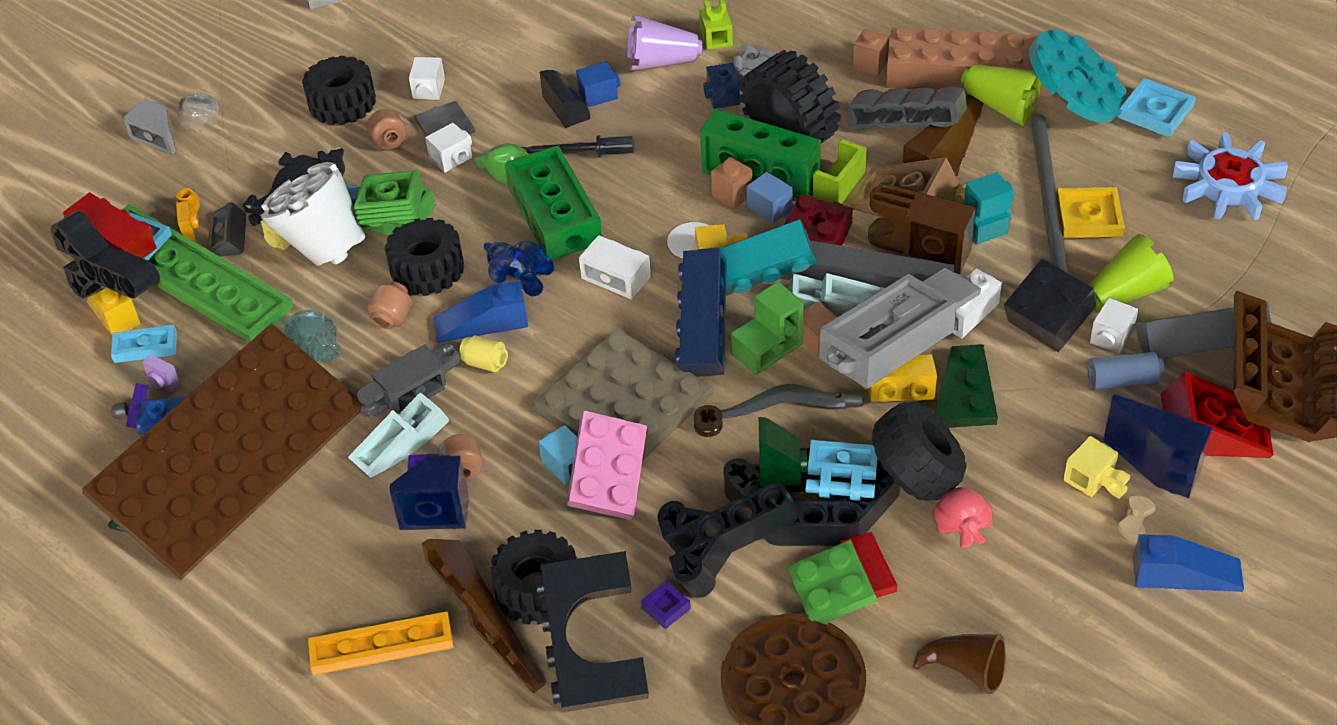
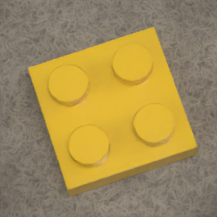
(1090, 212)

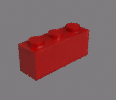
(116, 225)

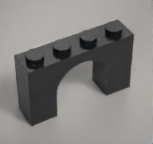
(565, 588)

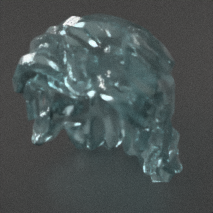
(313, 334)

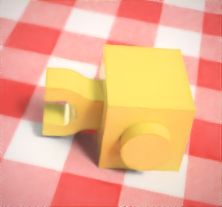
(1094, 467)

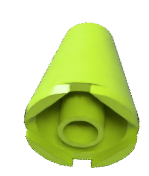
(1004, 89)
(1132, 273)

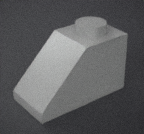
(151, 126)

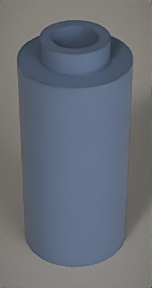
(1125, 370)

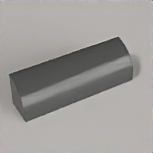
(1188, 333)

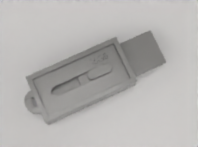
(894, 325)

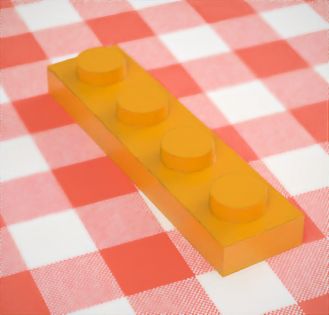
(380, 643)

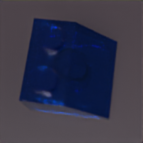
(431, 495)

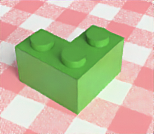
(772, 332)

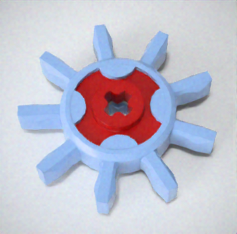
(1231, 176)

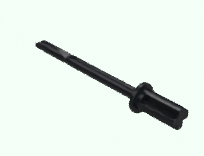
(603, 146)

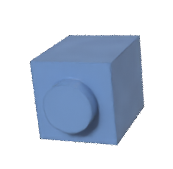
(769, 197)

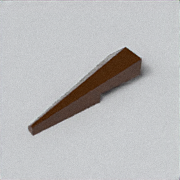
(945, 141)
(459, 573)

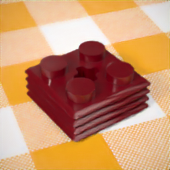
(821, 219)

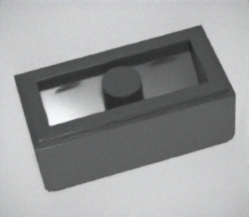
(227, 231)

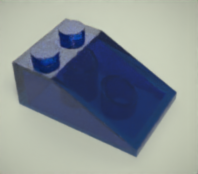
(1158, 444)

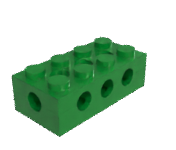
(762, 148)
(549, 172)

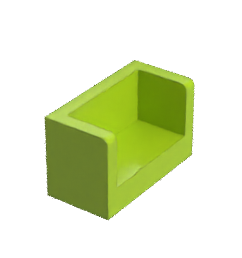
(843, 174)

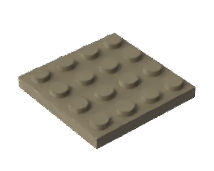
(628, 384)

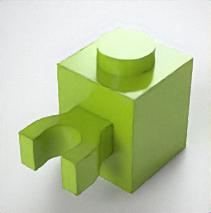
(715, 26)

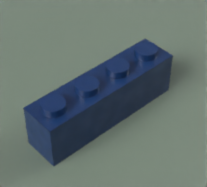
(702, 312)

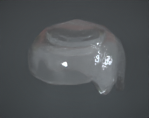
(197, 110)

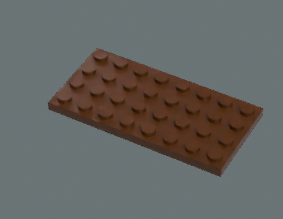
(223, 451)

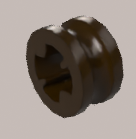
(708, 429)

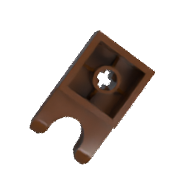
(921, 225)

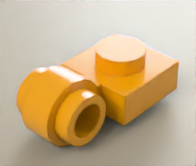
(187, 209)

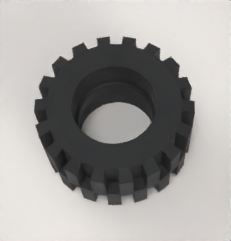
(339, 90)
(425, 256)
(516, 561)

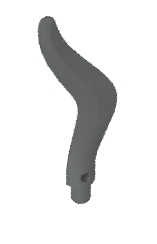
(794, 394)

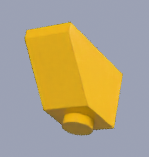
(114, 310)

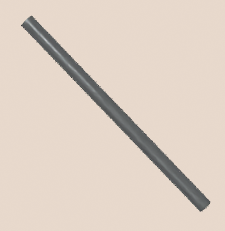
(1048, 192)

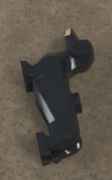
(293, 169)

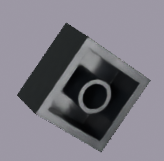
(1050, 305)

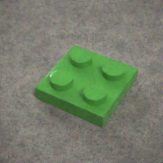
(832, 583)

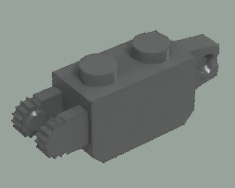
(405, 378)

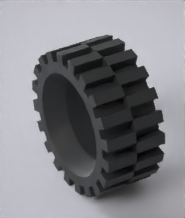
(790, 96)

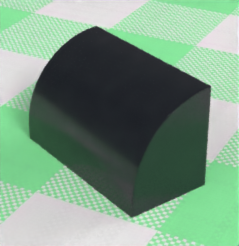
(563, 98)

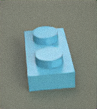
(141, 343)

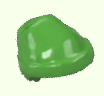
(495, 159)

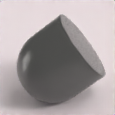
(120, 410)

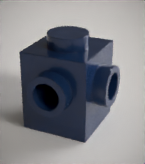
(722, 85)

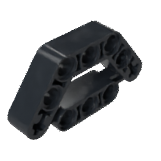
(830, 519)

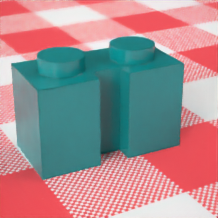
(993, 202)

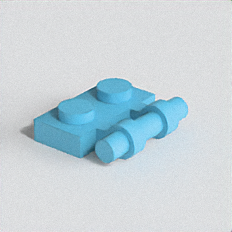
(845, 461)

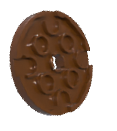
(788, 644)

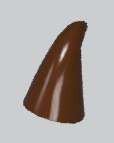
(975, 656)

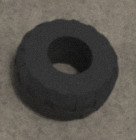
(918, 451)

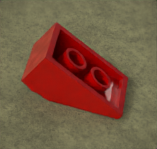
(1220, 409)

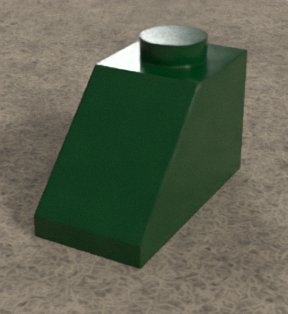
(779, 455)

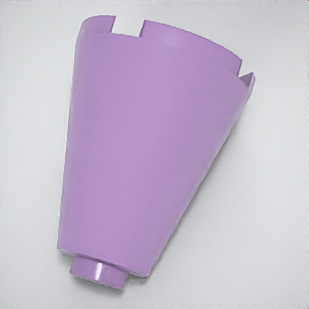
(658, 45)

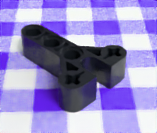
(98, 262)
(708, 538)

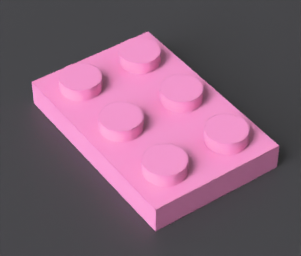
(607, 465)

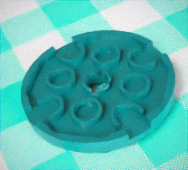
(1078, 75)

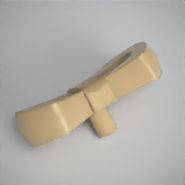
(1138, 509)

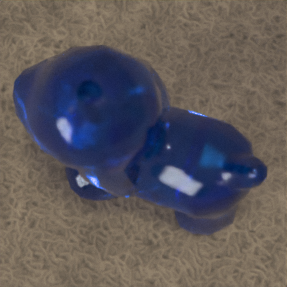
(520, 262)

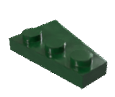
(966, 389)

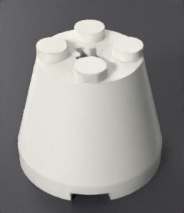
(315, 214)

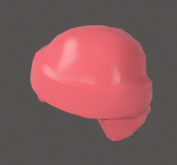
(963, 512)

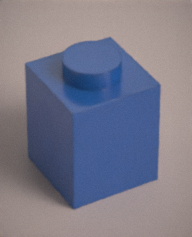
(597, 84)

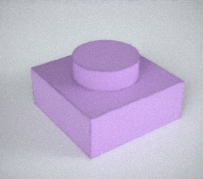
(161, 374)

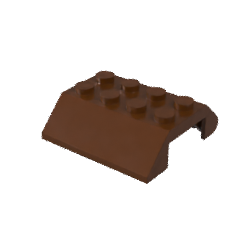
(1283, 375)

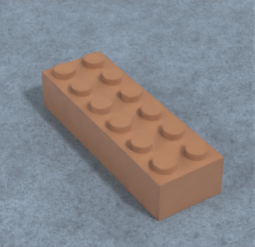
(940, 56)

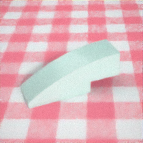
(833, 292)
(399, 436)

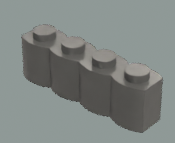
(907, 108)

